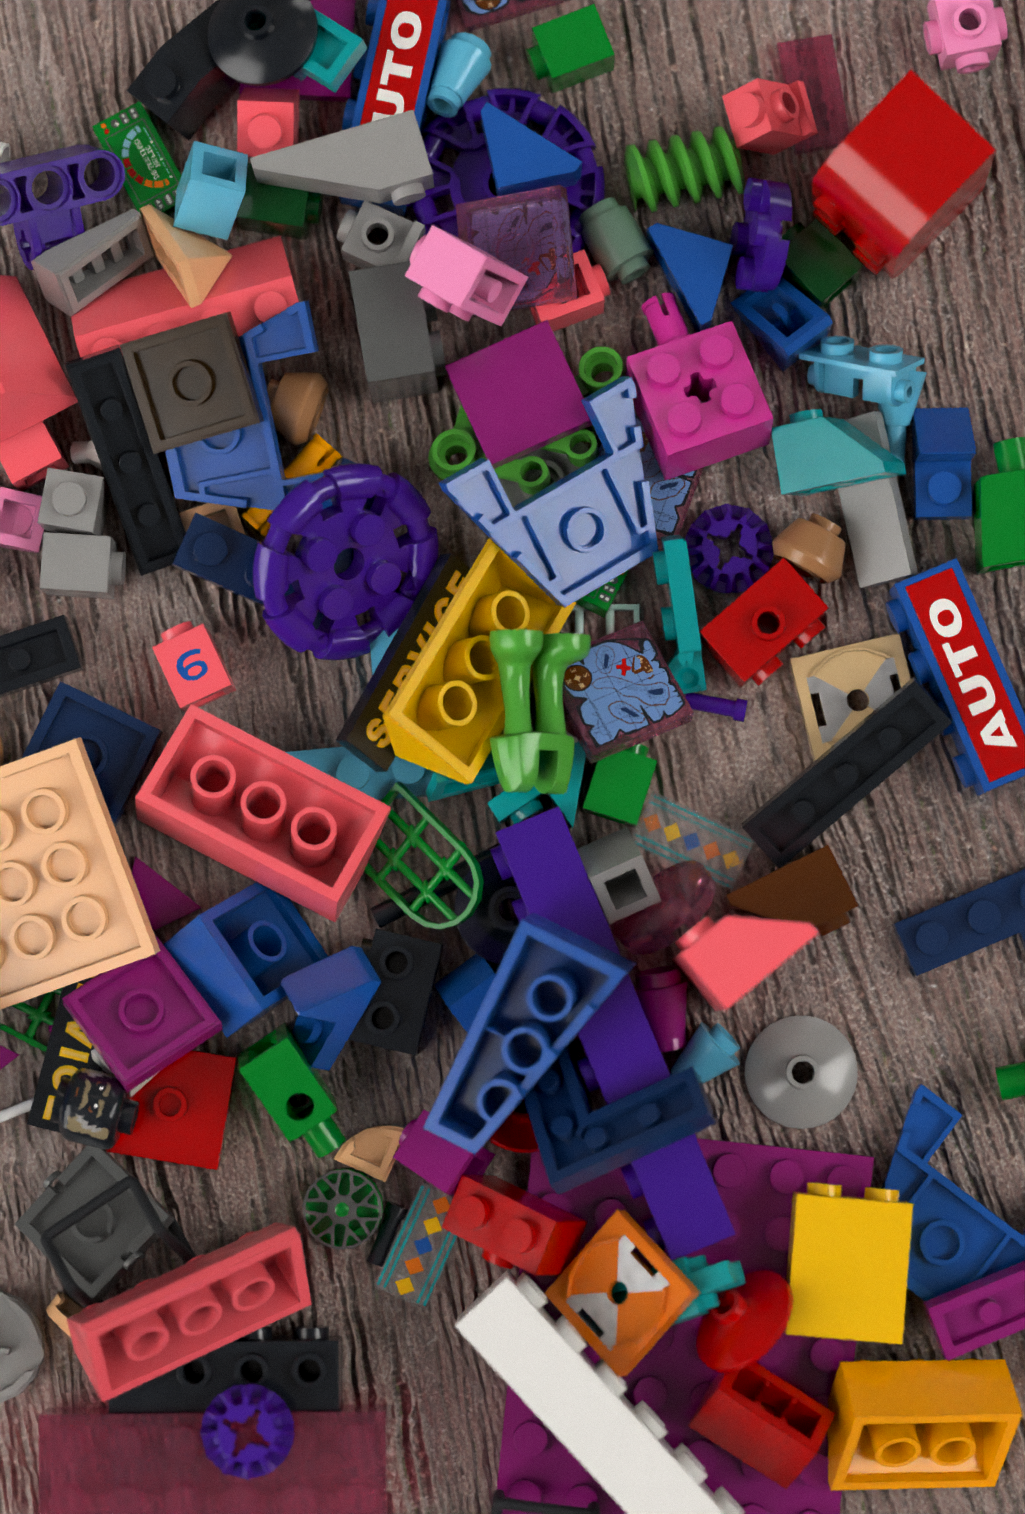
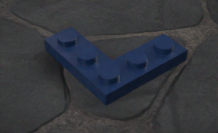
(228, 556)
(964, 924)
(588, 1144)

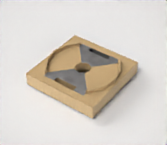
(837, 673)

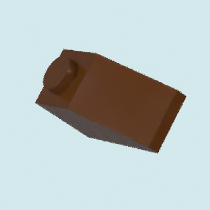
(801, 892)

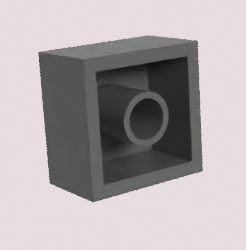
(394, 333)

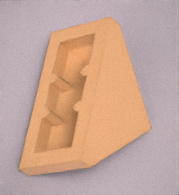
(185, 255)

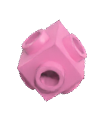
(964, 33)

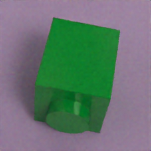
(570, 49)
(620, 786)

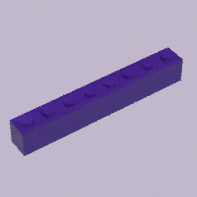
(617, 1038)

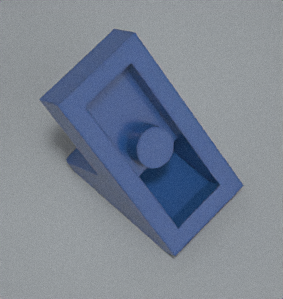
(942, 463)
(330, 1003)

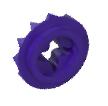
(737, 573)
(274, 1424)

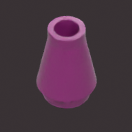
(664, 1004)

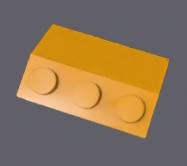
(920, 1424)

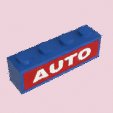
(397, 66)
(964, 674)

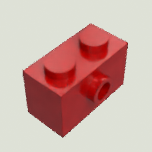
(763, 624)
(513, 1225)
(763, 1422)

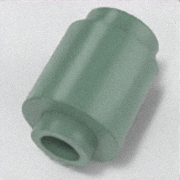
(615, 241)

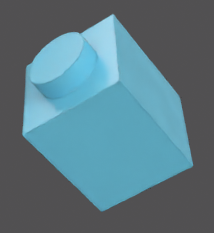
(210, 190)

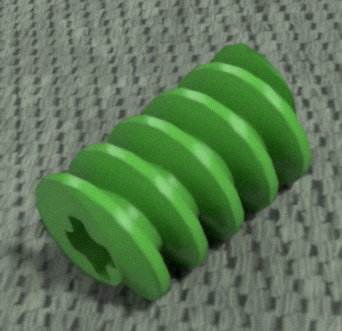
(683, 168)

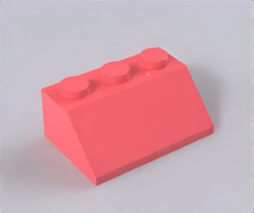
(30, 373)

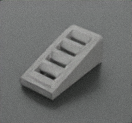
(61, 266)

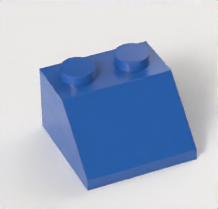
(243, 953)

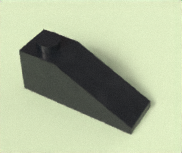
(183, 79)

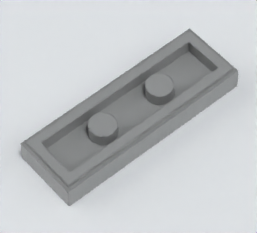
(877, 519)

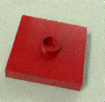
(183, 1112)

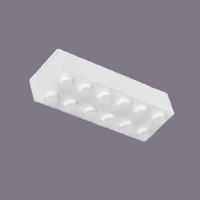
(586, 1403)

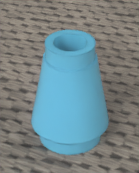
(458, 72)

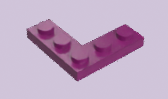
(979, 1312)

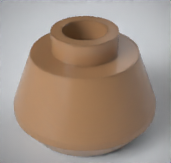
(297, 404)
(812, 548)

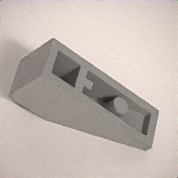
(362, 163)

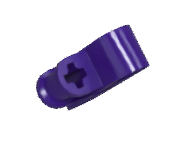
(57, 213)

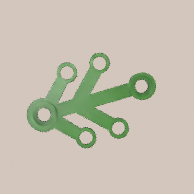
(463, 439)

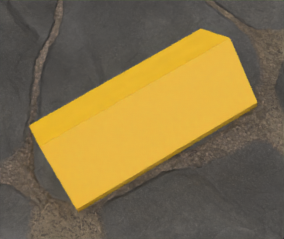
(454, 687)

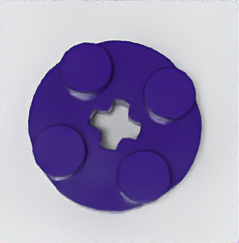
(760, 235)

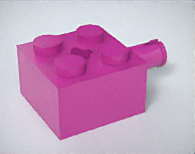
(692, 368)

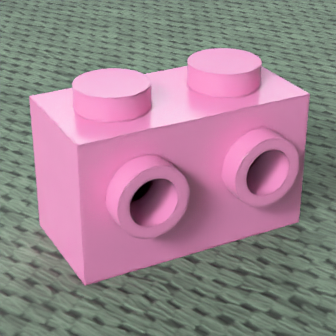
(463, 278)

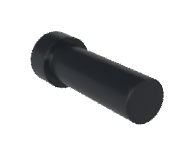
(394, 1215)

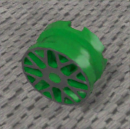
(343, 1208)

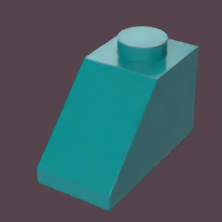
(827, 455)

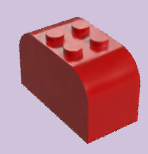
(901, 176)

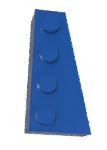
(529, 1016)

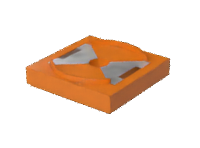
(651, 1302)

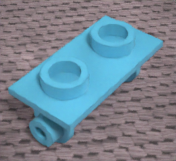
(881, 367)

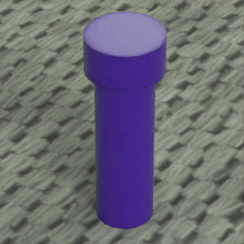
(718, 705)

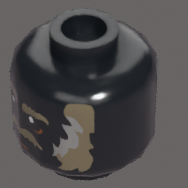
(93, 1109)

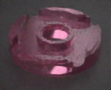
(685, 897)

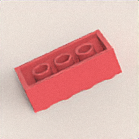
(251, 287)
(262, 812)
(736, 954)
(191, 1310)

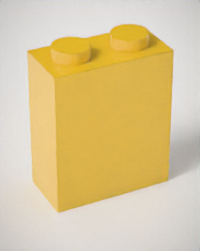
(848, 1263)

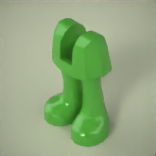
(547, 754)

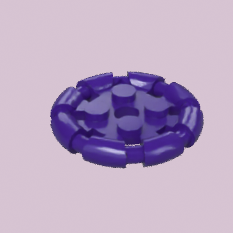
(472, 169)
(369, 580)

